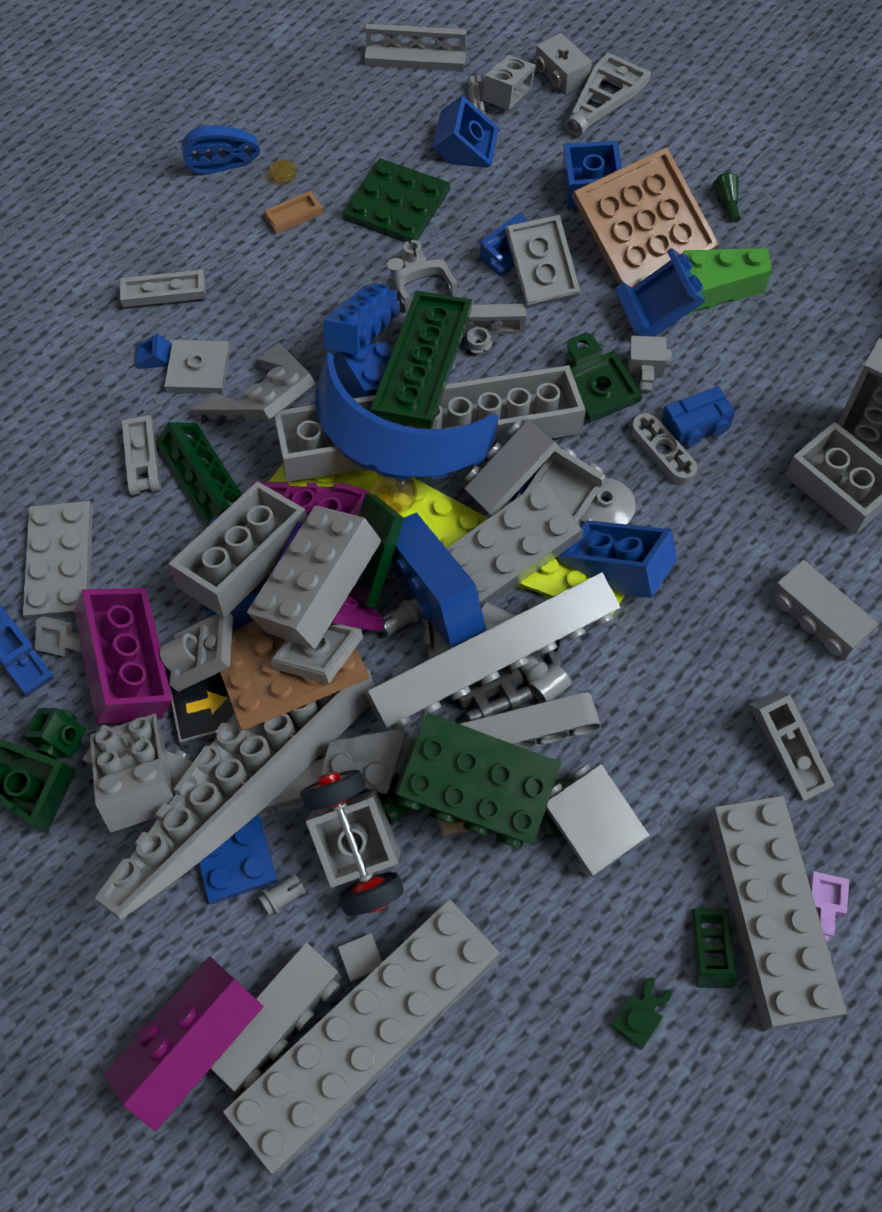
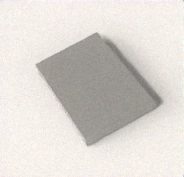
(542, 261)

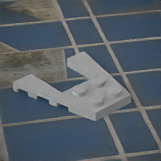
(263, 400)

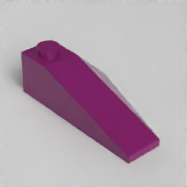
(339, 498)

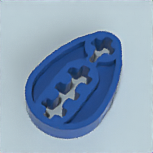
(230, 139)

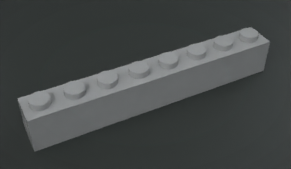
(491, 651)

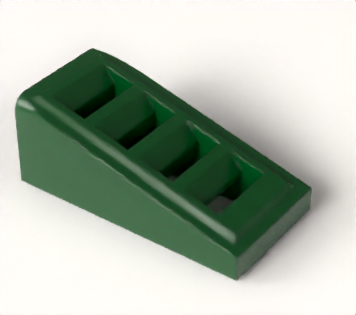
(720, 971)

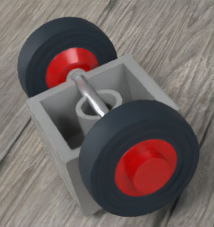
(353, 840)

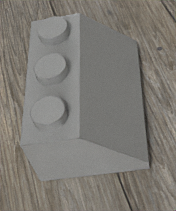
(509, 465)

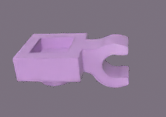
(830, 898)

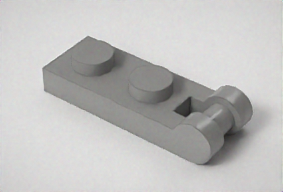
(141, 454)

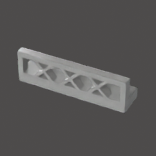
(415, 53)

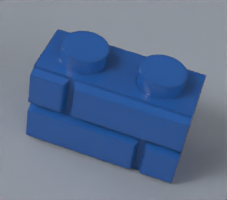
(698, 416)

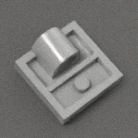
(198, 651)

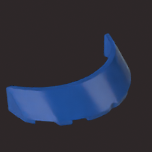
(395, 448)

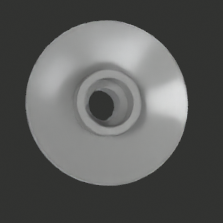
(618, 510)

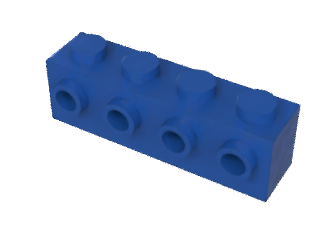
(360, 319)

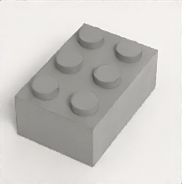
(840, 477)

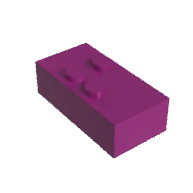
(121, 654)
(181, 1043)

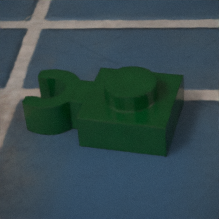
(638, 1017)

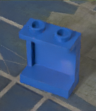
(662, 296)

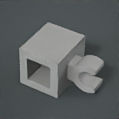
(648, 359)

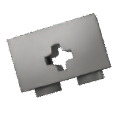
(563, 63)

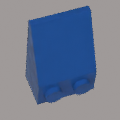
(628, 555)

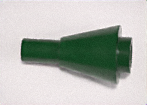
(727, 189)

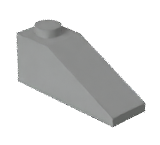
(791, 743)

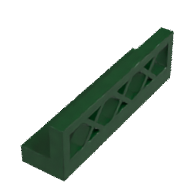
(194, 472)

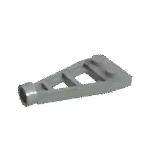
(615, 71)

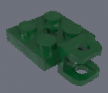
(592, 367)

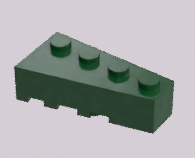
(32, 784)

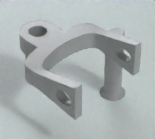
(415, 267)

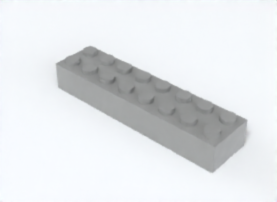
(361, 1037)

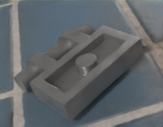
(505, 683)

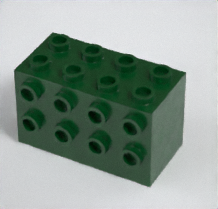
(475, 780)

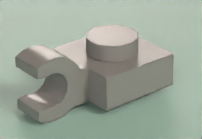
(56, 637)

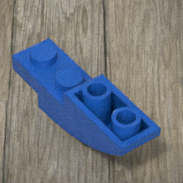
(20, 657)

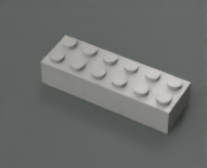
(775, 915)

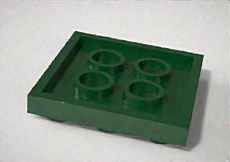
(396, 201)

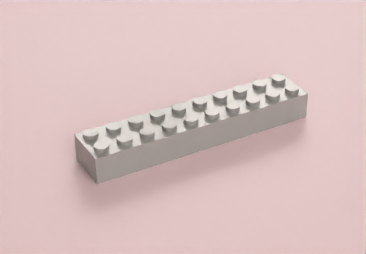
(542, 396)

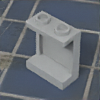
(571, 481)
(594, 818)

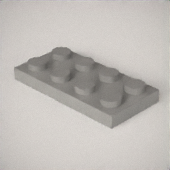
(57, 558)

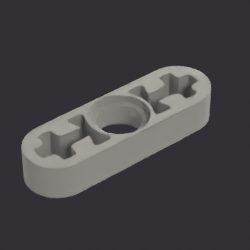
(663, 436)

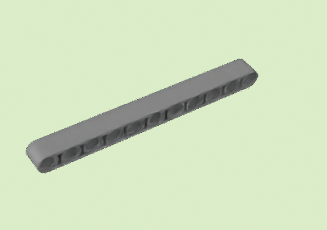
(522, 727)

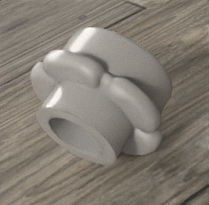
(478, 334)

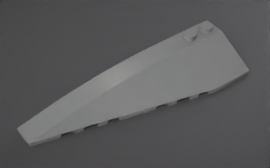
(226, 790)

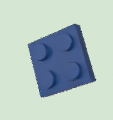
(239, 864)

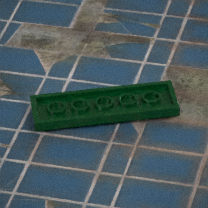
(422, 359)

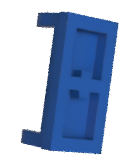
(496, 250)

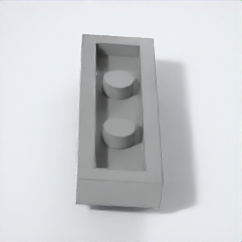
(162, 288)

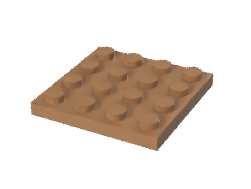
(642, 216)
(266, 693)

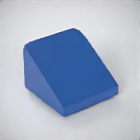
(153, 352)

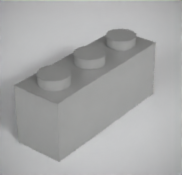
(823, 610)

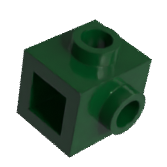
(55, 732)

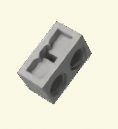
(508, 82)

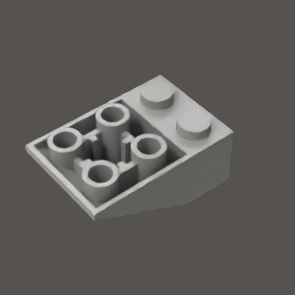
(130, 772)

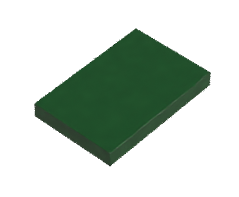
(387, 525)

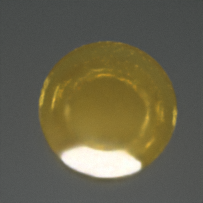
(283, 171)

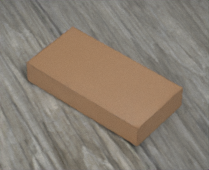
(293, 212)

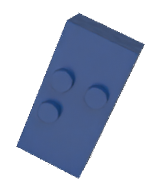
(437, 582)

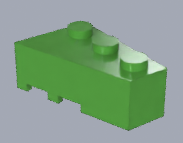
(730, 273)

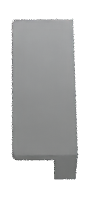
(498, 318)

